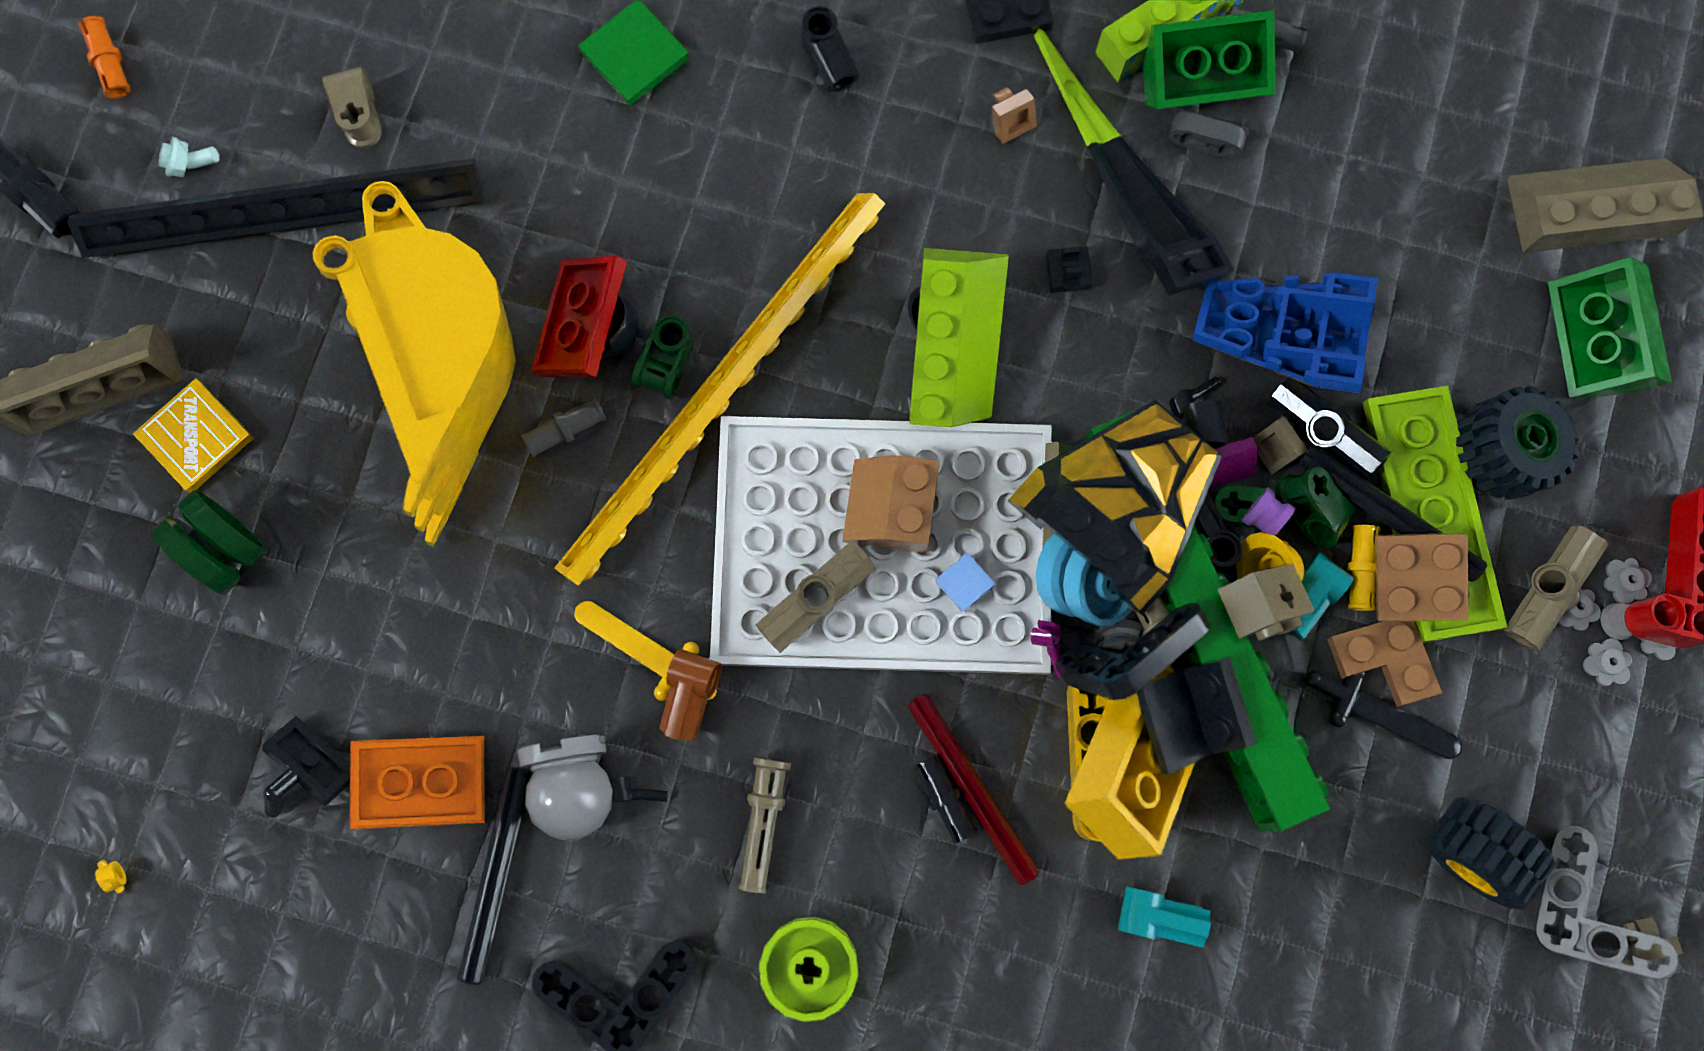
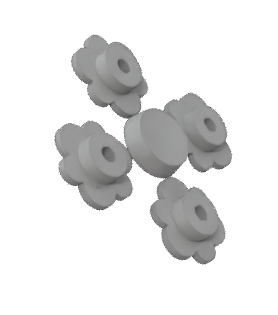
(1613, 622)

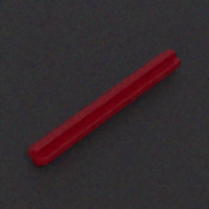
(973, 789)

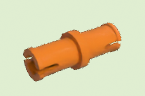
(104, 57)

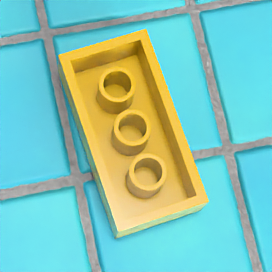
(1121, 784)

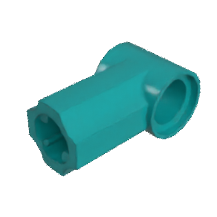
(1324, 586)
(1153, 916)

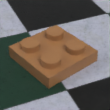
(1421, 577)

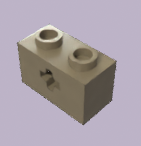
(1266, 602)

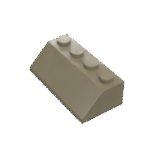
(1603, 204)
(88, 380)

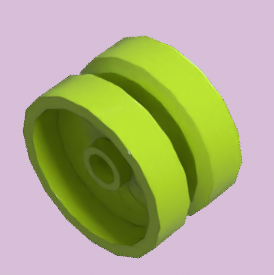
(805, 995)

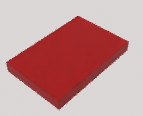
(579, 317)

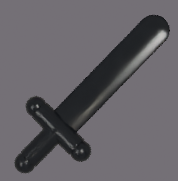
(1354, 699)

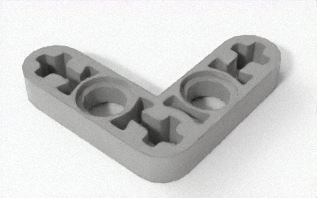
(1585, 930)

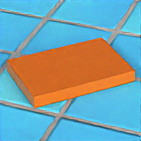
(417, 782)

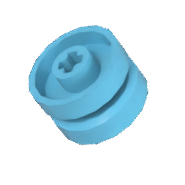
(1075, 587)

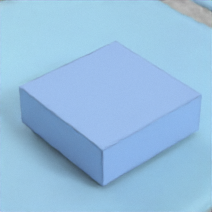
(965, 582)

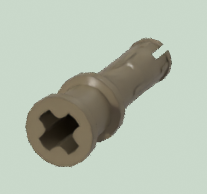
(767, 797)

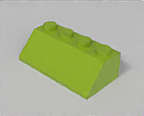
(957, 337)

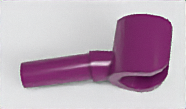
(1048, 635)

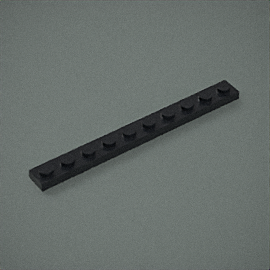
(270, 208)

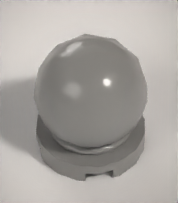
(568, 789)

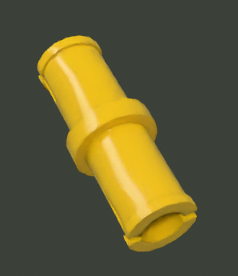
(1363, 568)

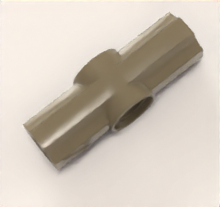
(1569, 565)
(836, 577)

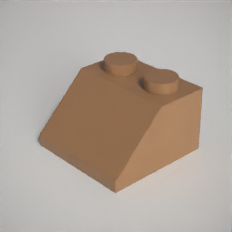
(891, 502)

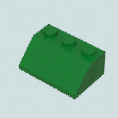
(1210, 60)
(1609, 330)

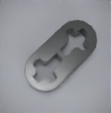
(1207, 135)

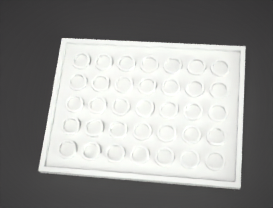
(786, 516)

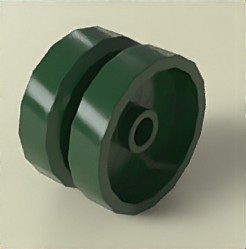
(208, 542)

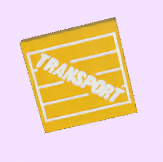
(193, 435)

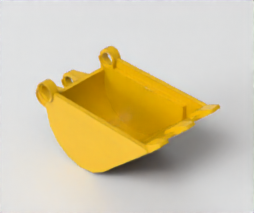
(432, 342)

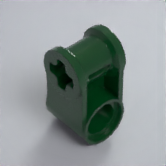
(663, 365)
(1319, 505)

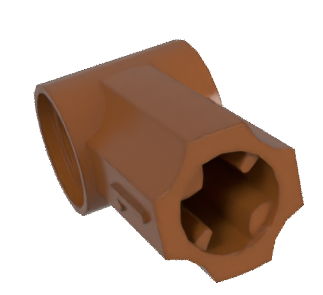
(691, 684)

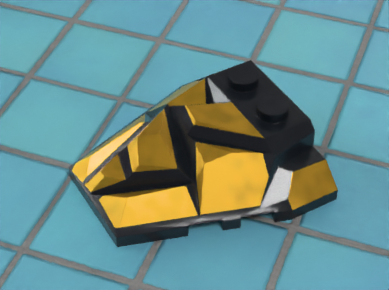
(1126, 499)

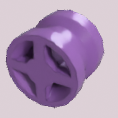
(1268, 513)

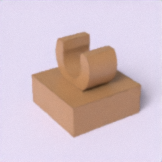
(1013, 114)

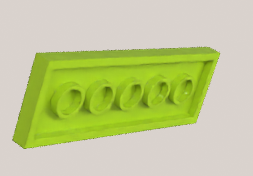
(1433, 484)

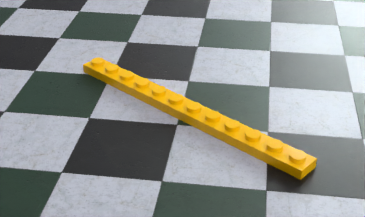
(712, 397)

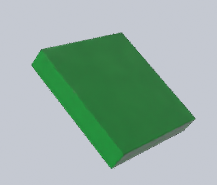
(633, 52)

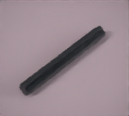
(1379, 503)
(494, 876)

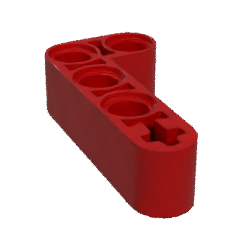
(1679, 613)

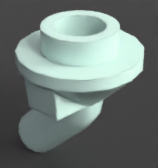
(176, 157)

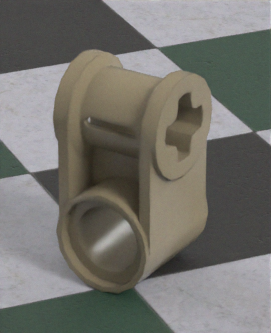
(354, 106)

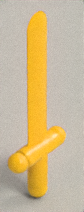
(630, 642)

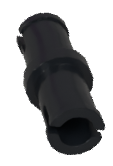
(946, 799)

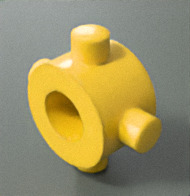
(110, 876)

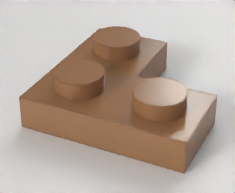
(1396, 650)

